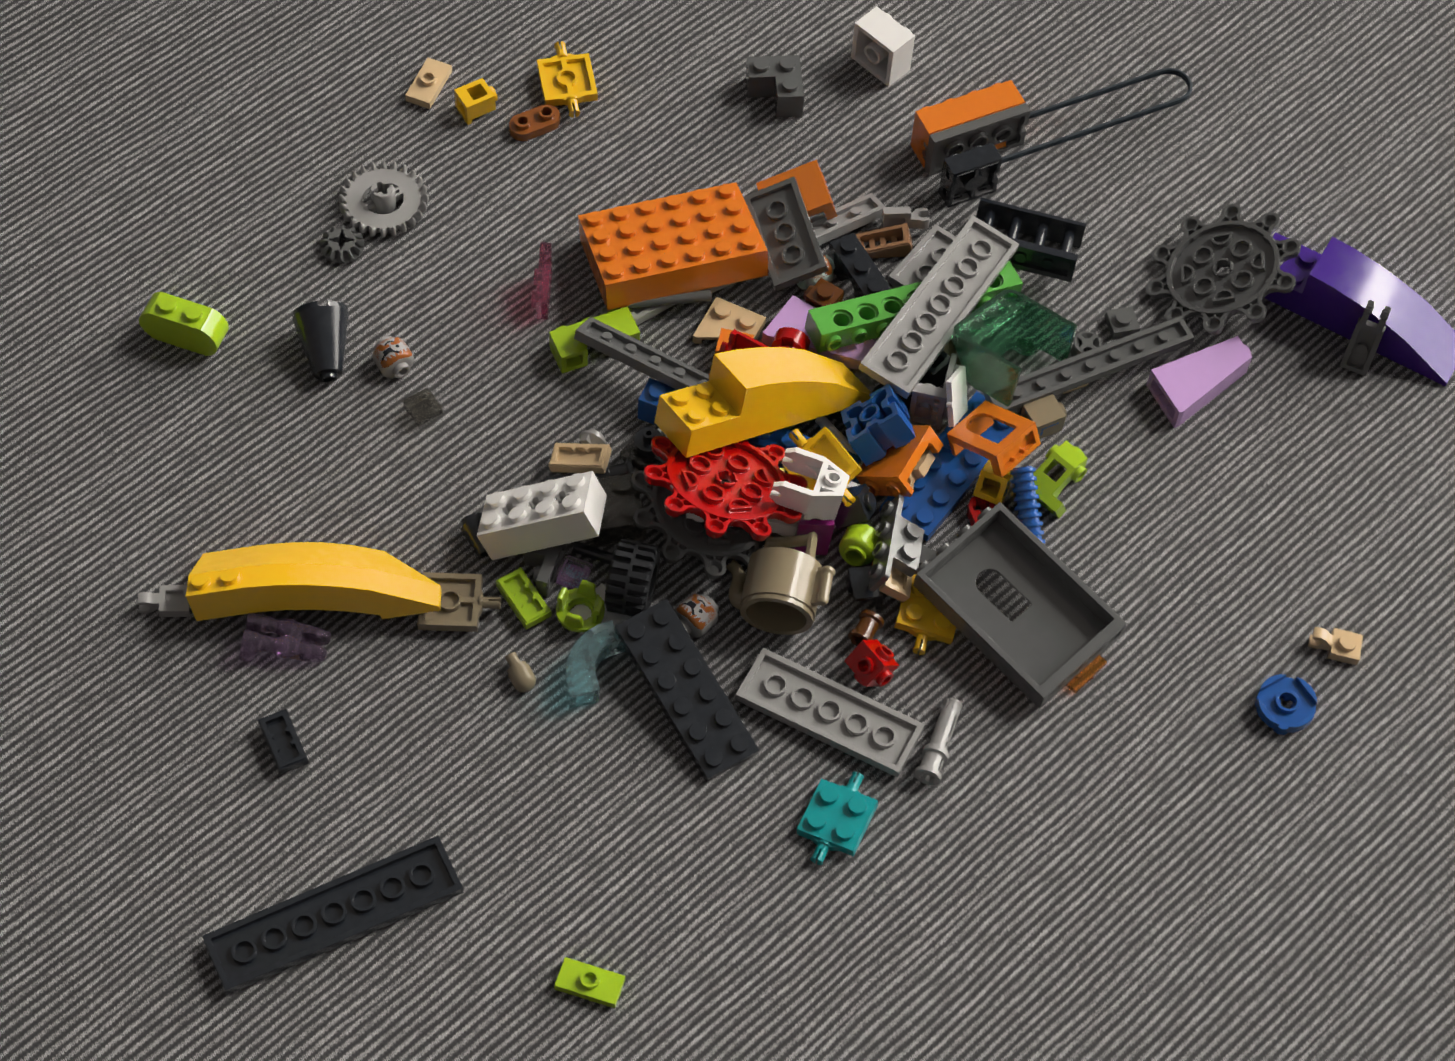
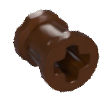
(866, 627)

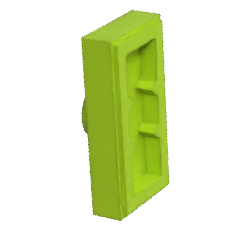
(523, 598)
(589, 982)

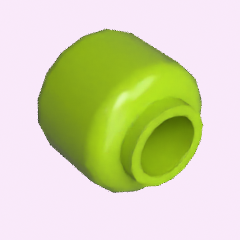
(858, 544)

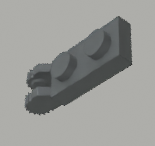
(1364, 341)

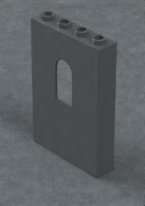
(1047, 641)

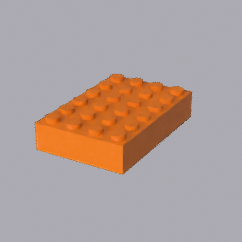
(673, 245)

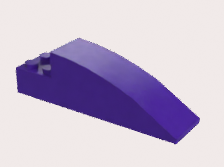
(1334, 294)

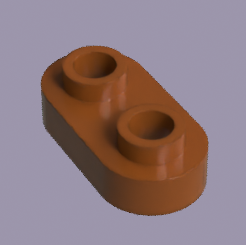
(537, 122)

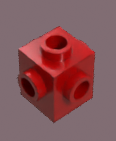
(872, 663)

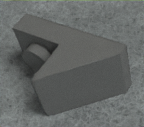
(546, 563)

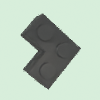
(777, 78)

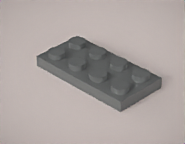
(787, 233)

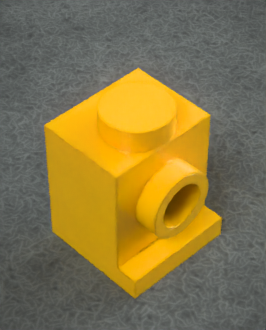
(475, 100)

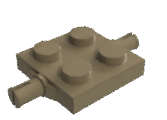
(460, 603)

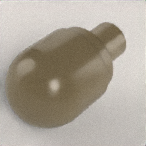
(520, 673)

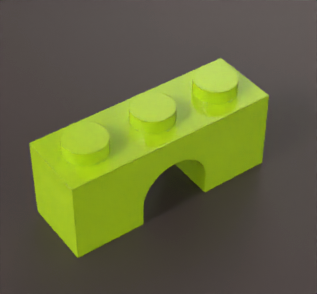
(574, 354)

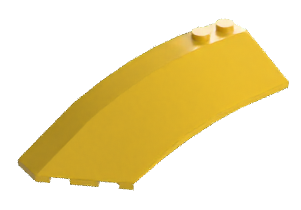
(308, 579)

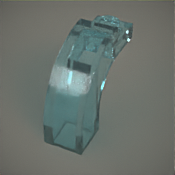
(583, 660)

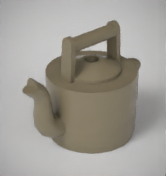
(781, 585)

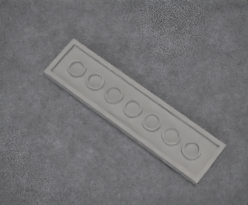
(937, 305)

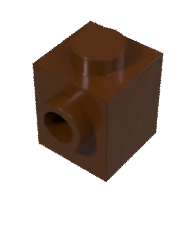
(823, 294)

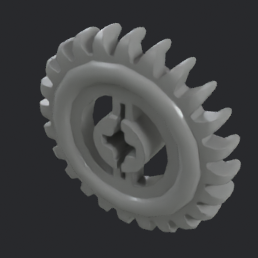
(385, 188)

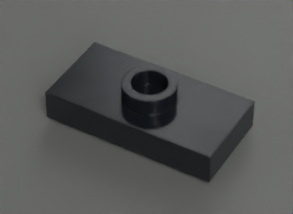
(283, 741)

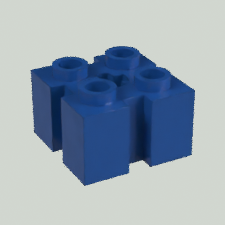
(878, 425)

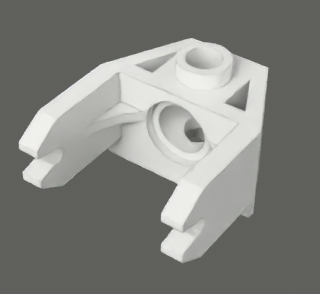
(828, 491)

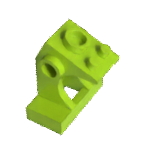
(1073, 461)

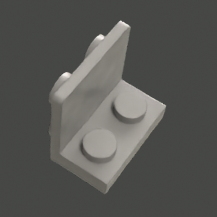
(929, 402)

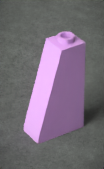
(795, 314)
(1196, 379)

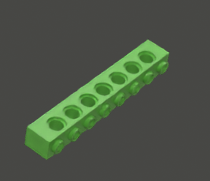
(870, 315)

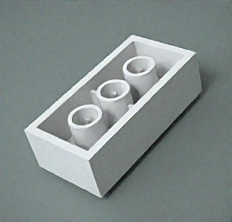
(542, 515)

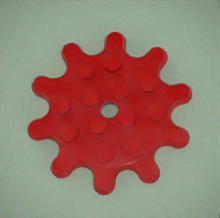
(741, 503)

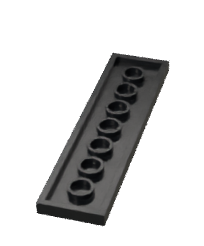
(332, 914)

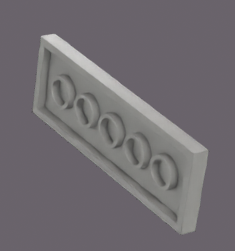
(830, 712)

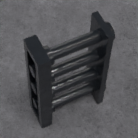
(1035, 256)

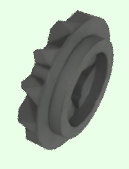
(352, 247)

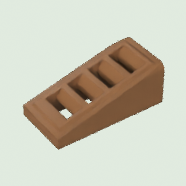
(893, 234)

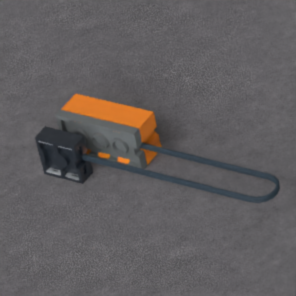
(970, 131)

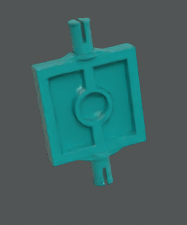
(837, 817)

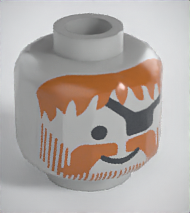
(393, 356)
(698, 614)

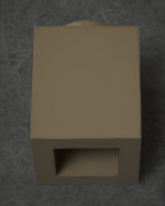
(1047, 415)

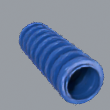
(1027, 499)

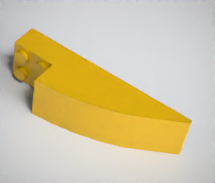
(754, 395)

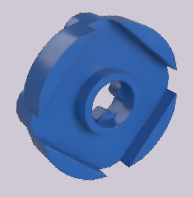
(1284, 719)

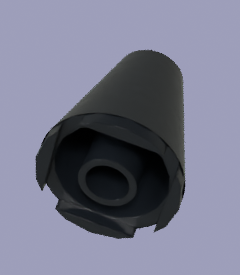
(323, 337)

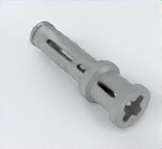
(936, 751)

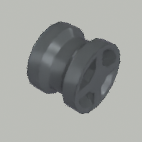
(1084, 341)

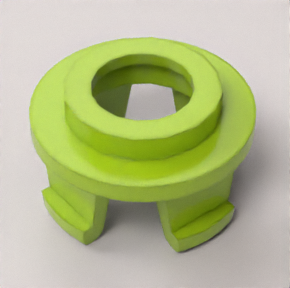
(583, 595)

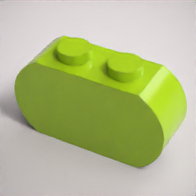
(183, 323)

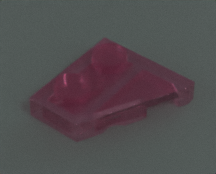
(543, 280)

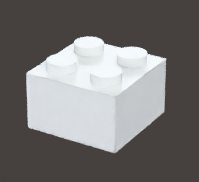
(882, 46)

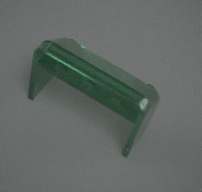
(1003, 324)

